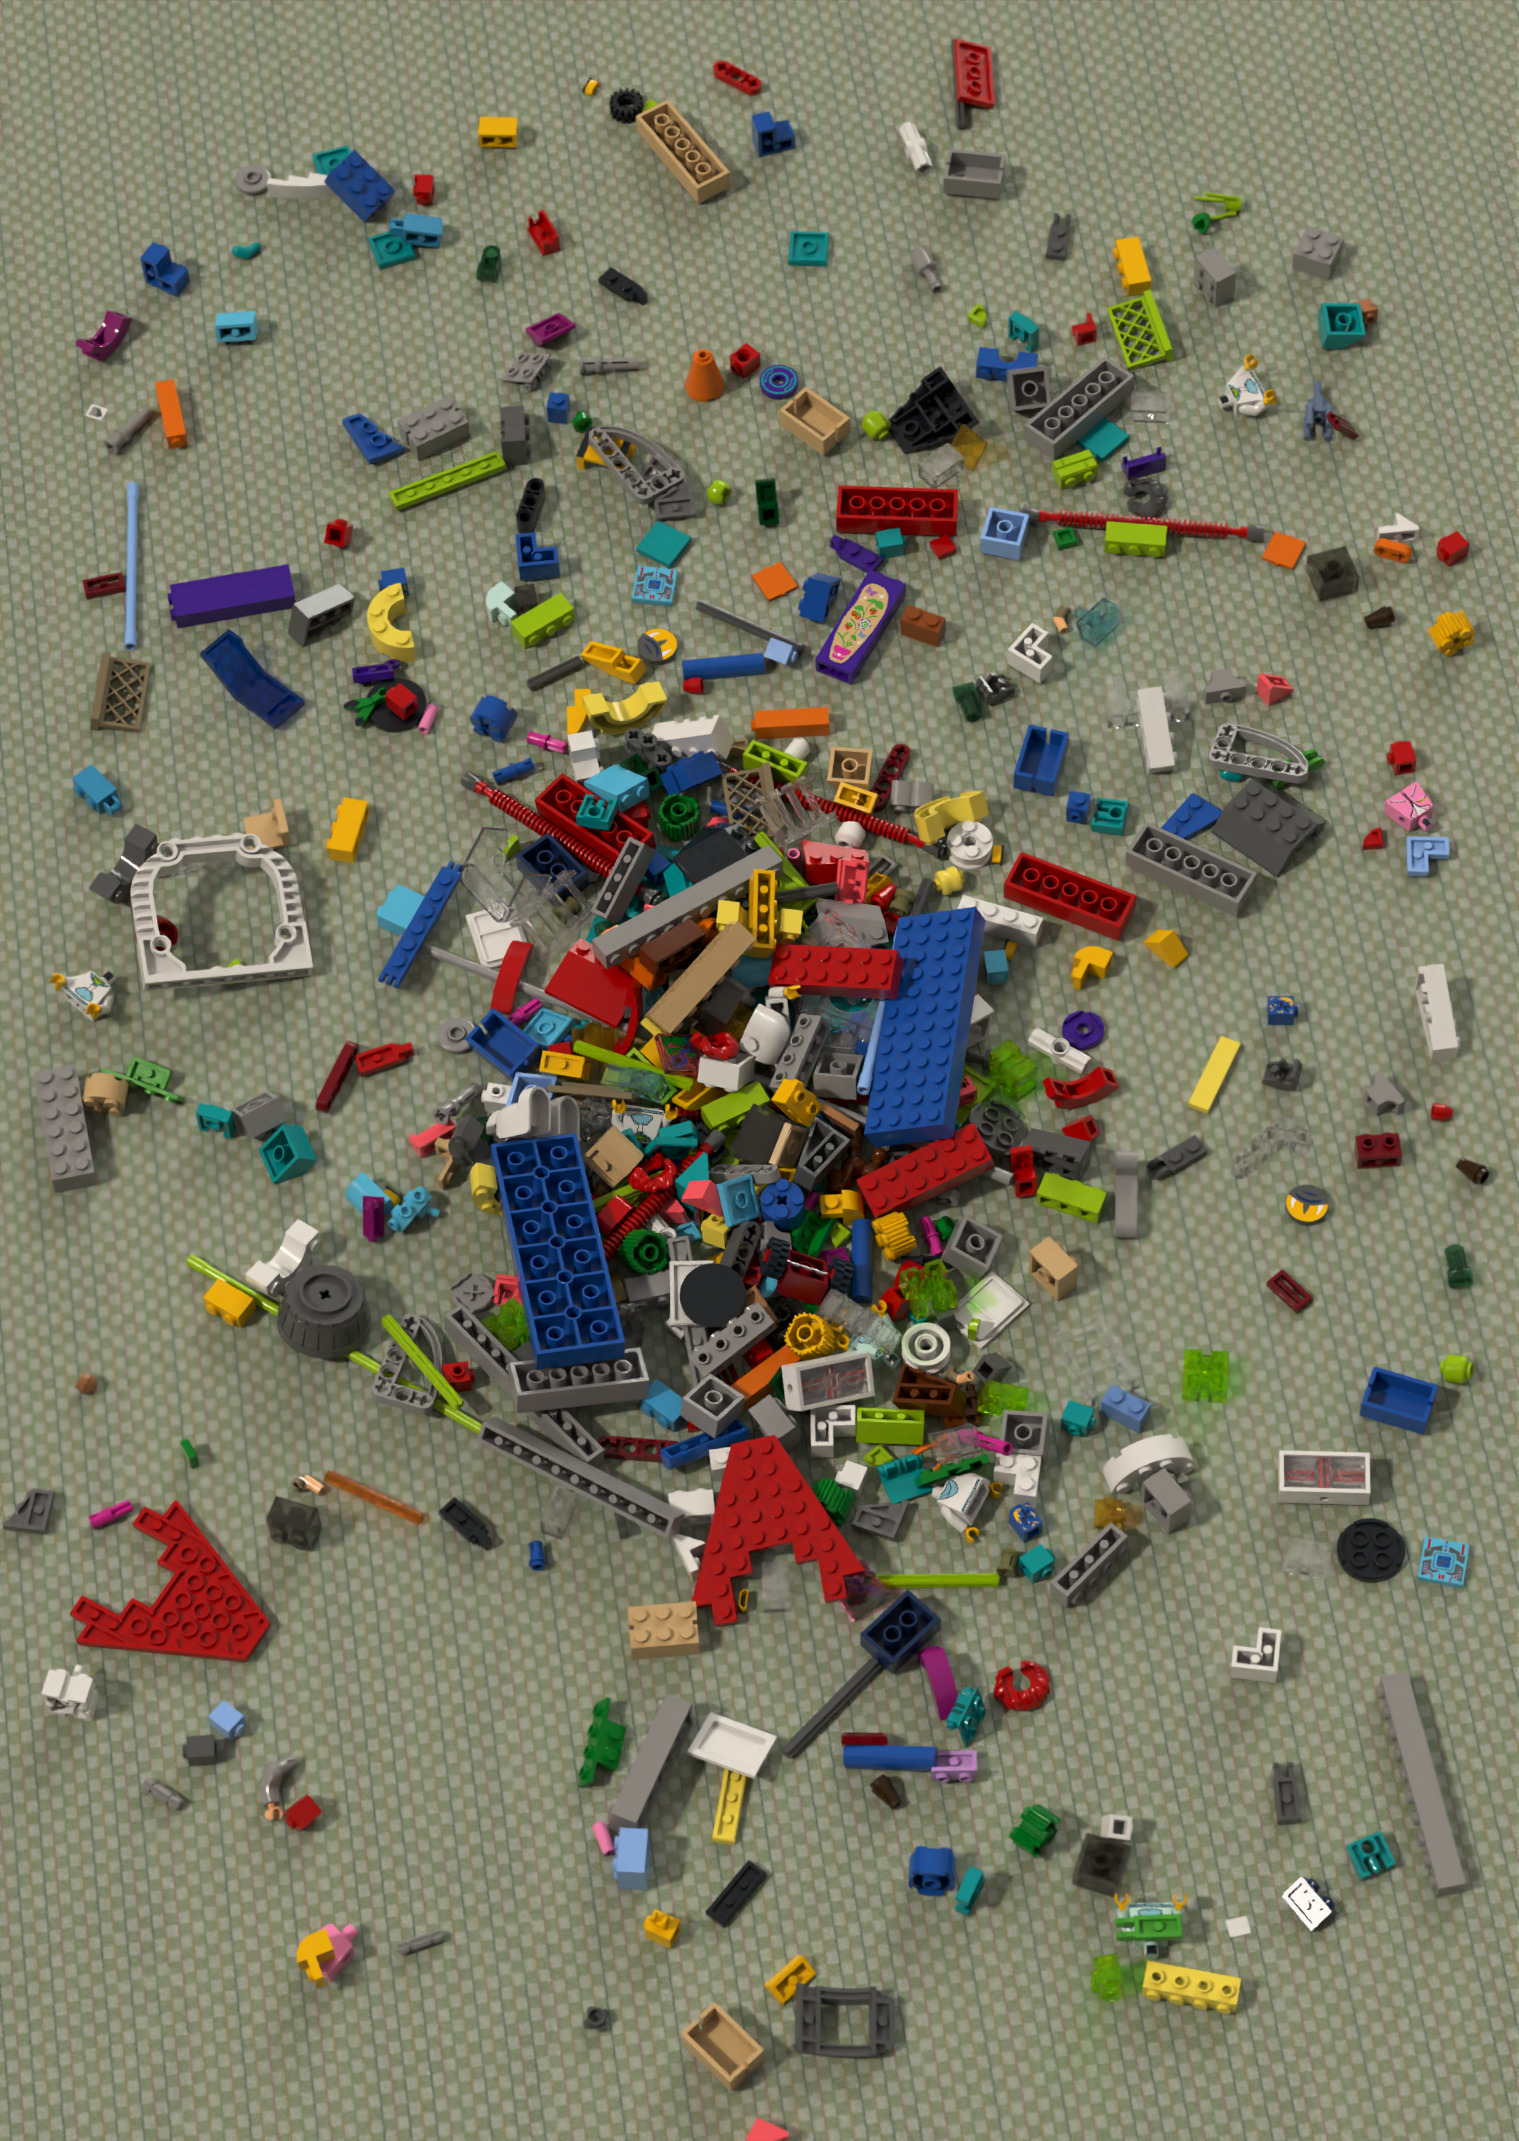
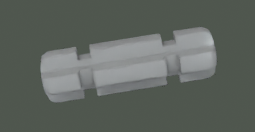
(163, 1794)
(420, 1942)

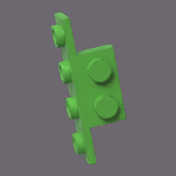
(149, 1076)

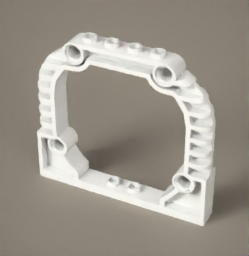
(163, 970)

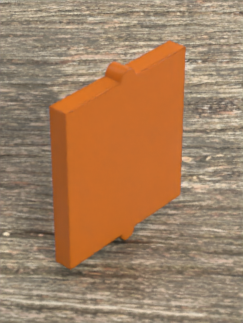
(1283, 550)
(774, 581)

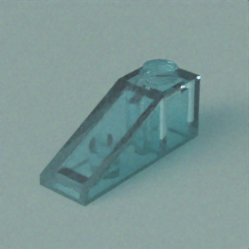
(636, 1081)

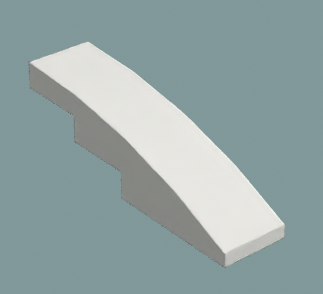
(300, 187)

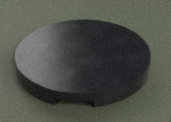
(385, 718)
(712, 1295)
(1370, 1550)

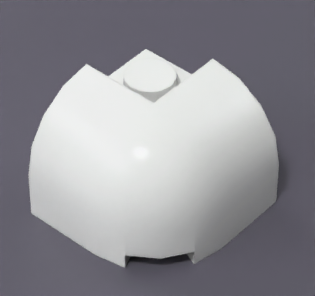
(766, 1035)

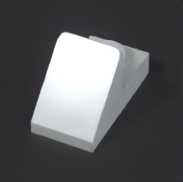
(1402, 531)
(689, 1550)

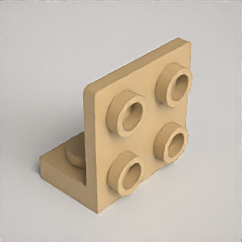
(270, 827)

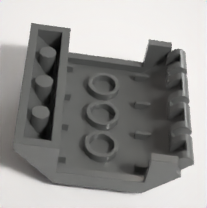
(1267, 825)

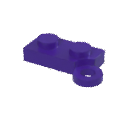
(375, 672)

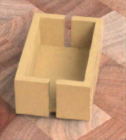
(814, 421)
(663, 1630)
(722, 2046)

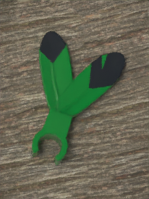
(366, 705)

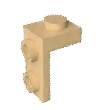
(447, 1174)

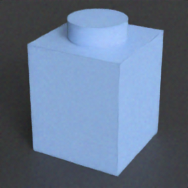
(781, 652)
(227, 1720)

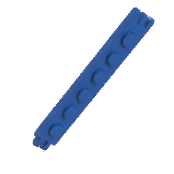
(421, 925)

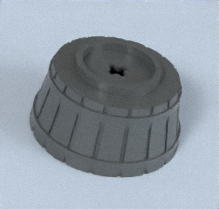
(326, 1325)

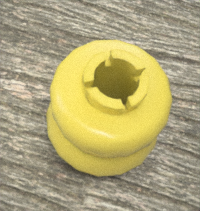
(948, 880)

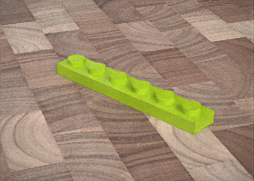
(447, 480)

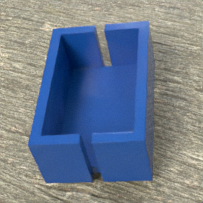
(359, 186)
(1041, 762)
(504, 1045)
(1398, 1400)

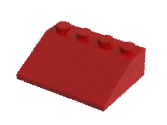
(590, 986)

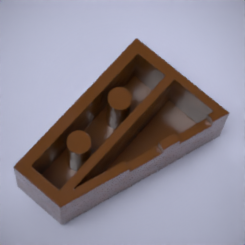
(673, 949)
(929, 1393)

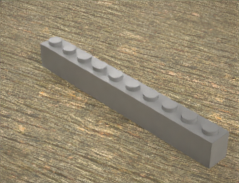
(691, 904)
(495, 1362)
(580, 1477)
(1421, 1784)

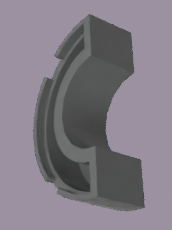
(117, 883)
(467, 1146)

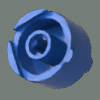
(493, 718)
(783, 1204)
(932, 1870)

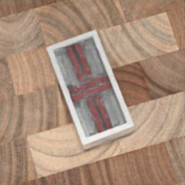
(828, 1380)
(1324, 1477)

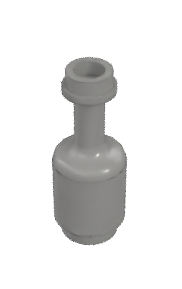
(921, 258)

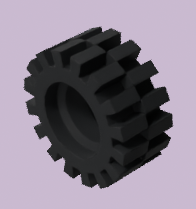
(626, 97)

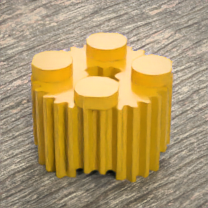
(1452, 632)
(893, 1235)
(809, 1337)

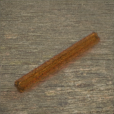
(374, 1497)

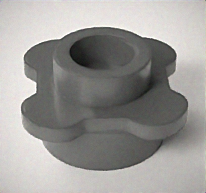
(593, 2012)

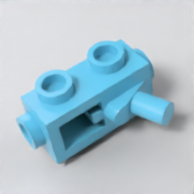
(414, 1206)

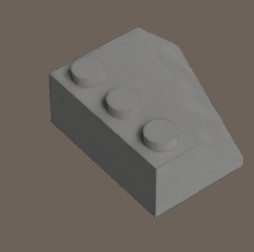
(864, 918)

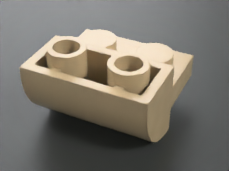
(613, 1156)

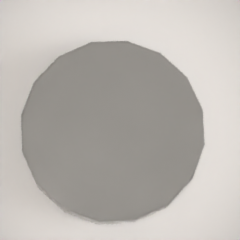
(473, 1292)

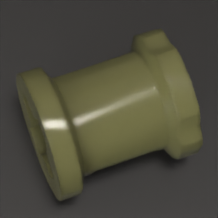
(573, 906)
(1008, 1562)

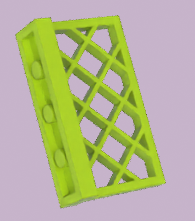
(1156, 324)

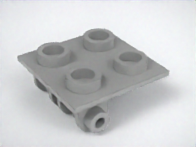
(528, 369)

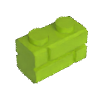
(1074, 469)

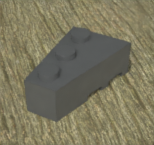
(514, 435)
(319, 611)
(1059, 1153)
(820, 1155)

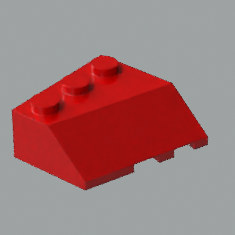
(821, 860)

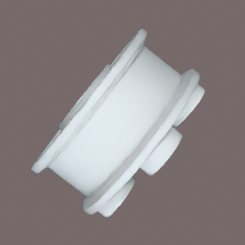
(980, 846)
(926, 1336)

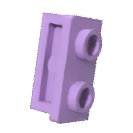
(955, 1765)

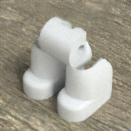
(535, 1117)

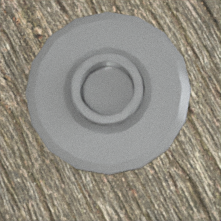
(252, 179)
(453, 1034)

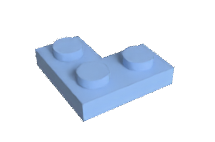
(1424, 848)

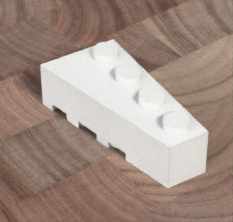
(694, 736)
(1436, 1012)

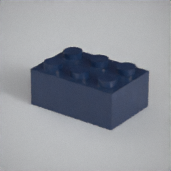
(550, 858)
(900, 1631)

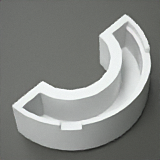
(293, 1256)
(1146, 1457)

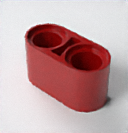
(614, 1215)

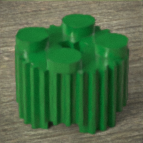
(679, 817)
(643, 1251)
(834, 1500)
(1035, 1829)

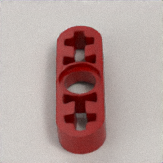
(733, 71)

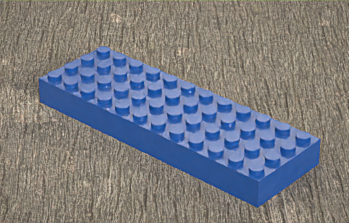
(926, 1029)
(557, 1251)

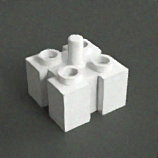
(70, 1694)

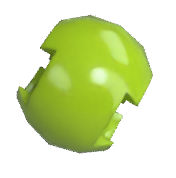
(718, 492)

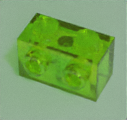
(998, 1396)
(1106, 1977)

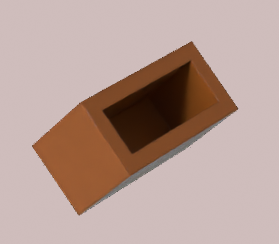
(923, 626)

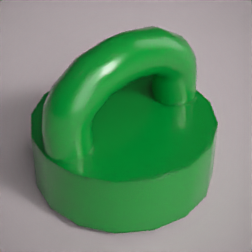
(1201, 222)
(581, 422)
(945, 1227)

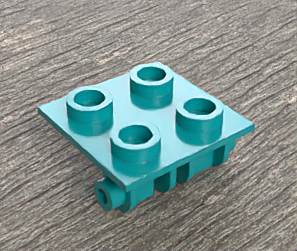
(899, 1478)
(967, 1714)

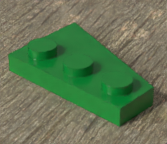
(966, 1465)

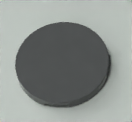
(998, 1127)

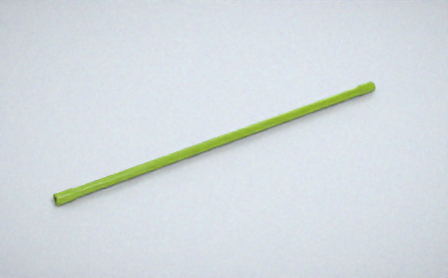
(204, 1268)

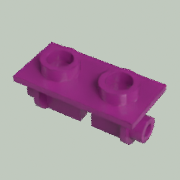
(373, 1217)

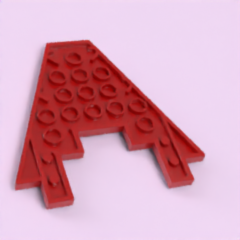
(762, 1508)
(197, 1613)

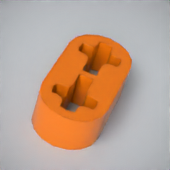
(1393, 550)

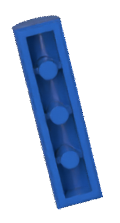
(724, 666)
(863, 1261)
(699, 1445)
(890, 1757)

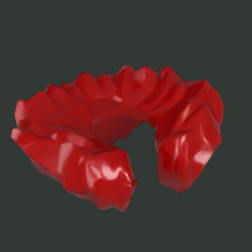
(726, 1043)
(640, 1180)
(1027, 1698)

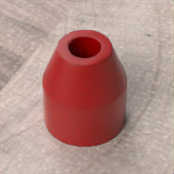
(694, 685)
(1441, 1112)

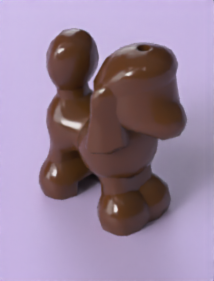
(854, 1167)

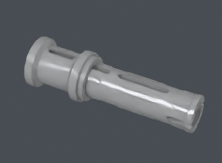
(598, 365)
(123, 435)
(452, 1106)

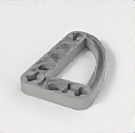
(646, 487)
(1219, 755)
(392, 1389)

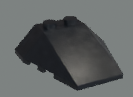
(931, 414)
(714, 850)

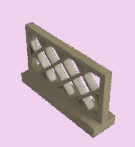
(102, 693)
(766, 786)
(581, 1091)

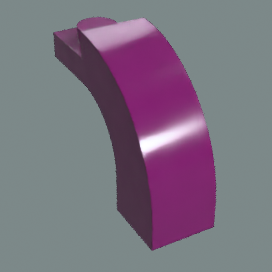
(107, 338)
(940, 1679)

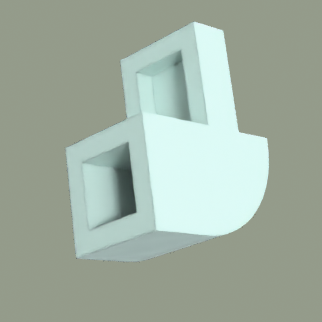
(499, 604)

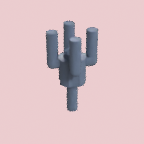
(1316, 413)

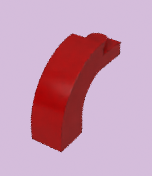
(1083, 1091)

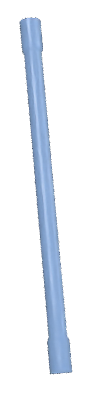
(130, 636)
(866, 1076)

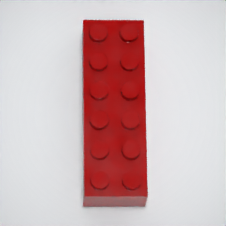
(910, 509)
(560, 806)
(1069, 896)
(837, 970)
(926, 1173)

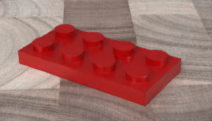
(974, 73)

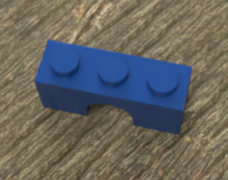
(991, 367)

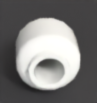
(850, 835)

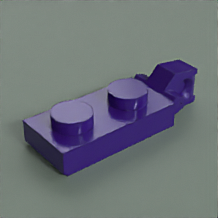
(855, 554)

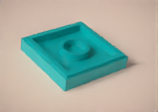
(329, 159)
(808, 248)
(390, 251)
(1103, 439)
(663, 544)
(671, 1147)

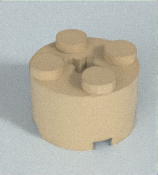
(105, 1094)

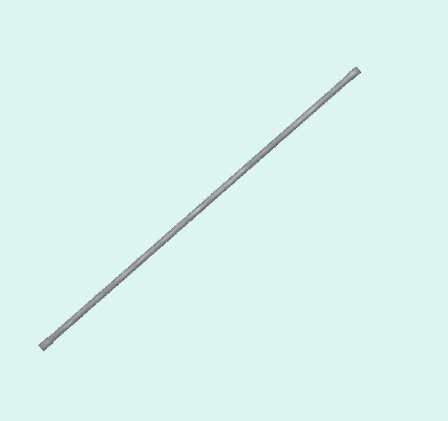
(996, 1173)

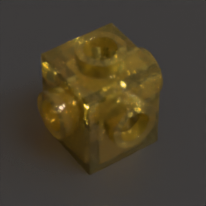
(1108, 1511)

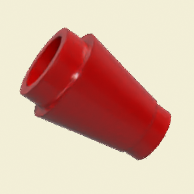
(884, 897)

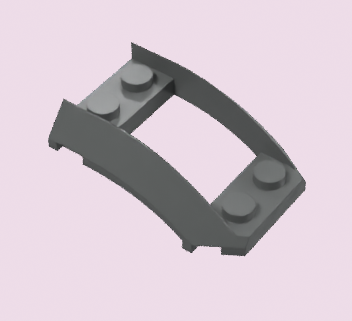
(808, 2020)

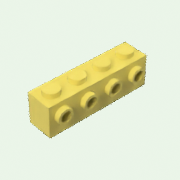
(714, 1227)
(1191, 1987)

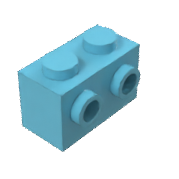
(236, 326)

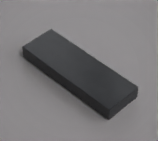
(736, 1894)

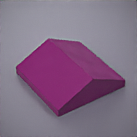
(549, 328)

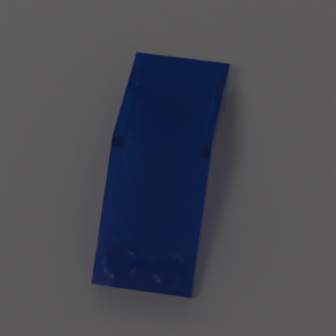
(249, 682)

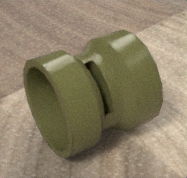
(902, 902)

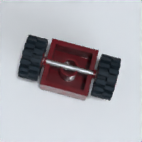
(803, 1275)

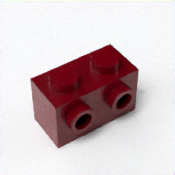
(1378, 1150)

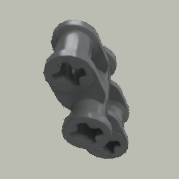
(646, 746)

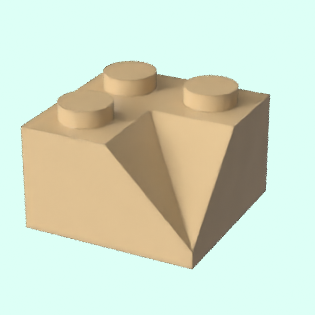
(851, 767)
(1053, 1268)

